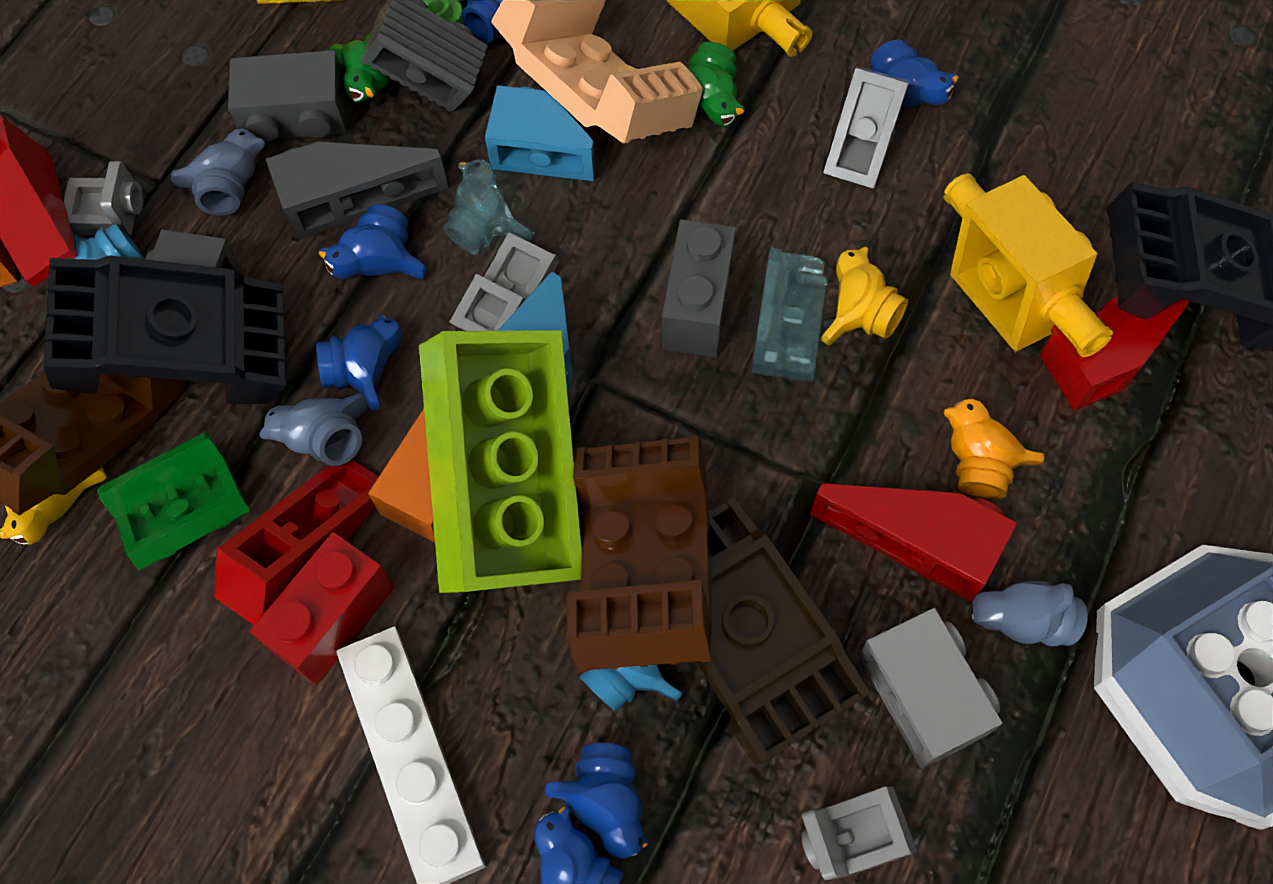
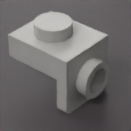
(103, 201)
(857, 834)

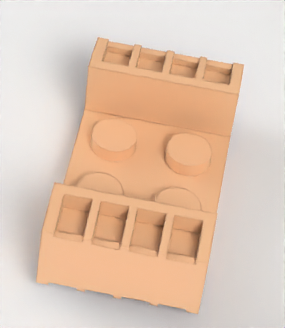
(590, 81)

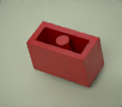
(323, 608)

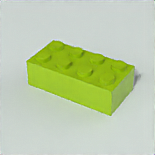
(500, 459)

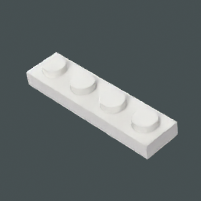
(410, 759)

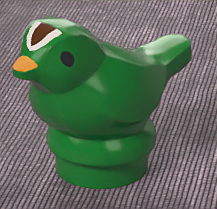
(715, 70)
(360, 80)

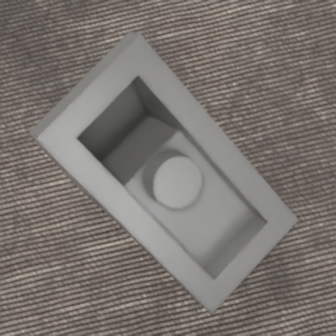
(866, 127)

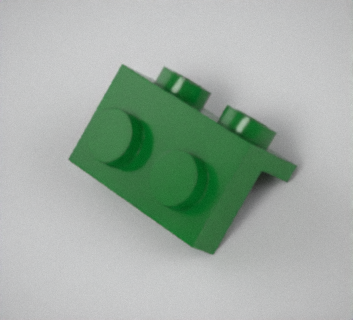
(173, 500)

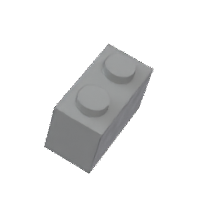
(930, 687)

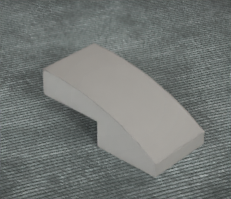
(506, 285)

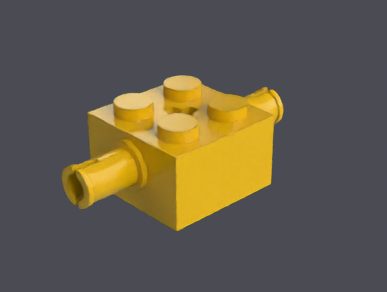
(740, 20)
(1024, 264)

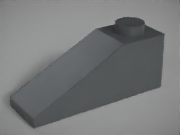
(339, 181)

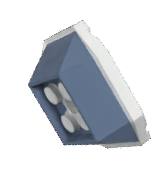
(1175, 681)

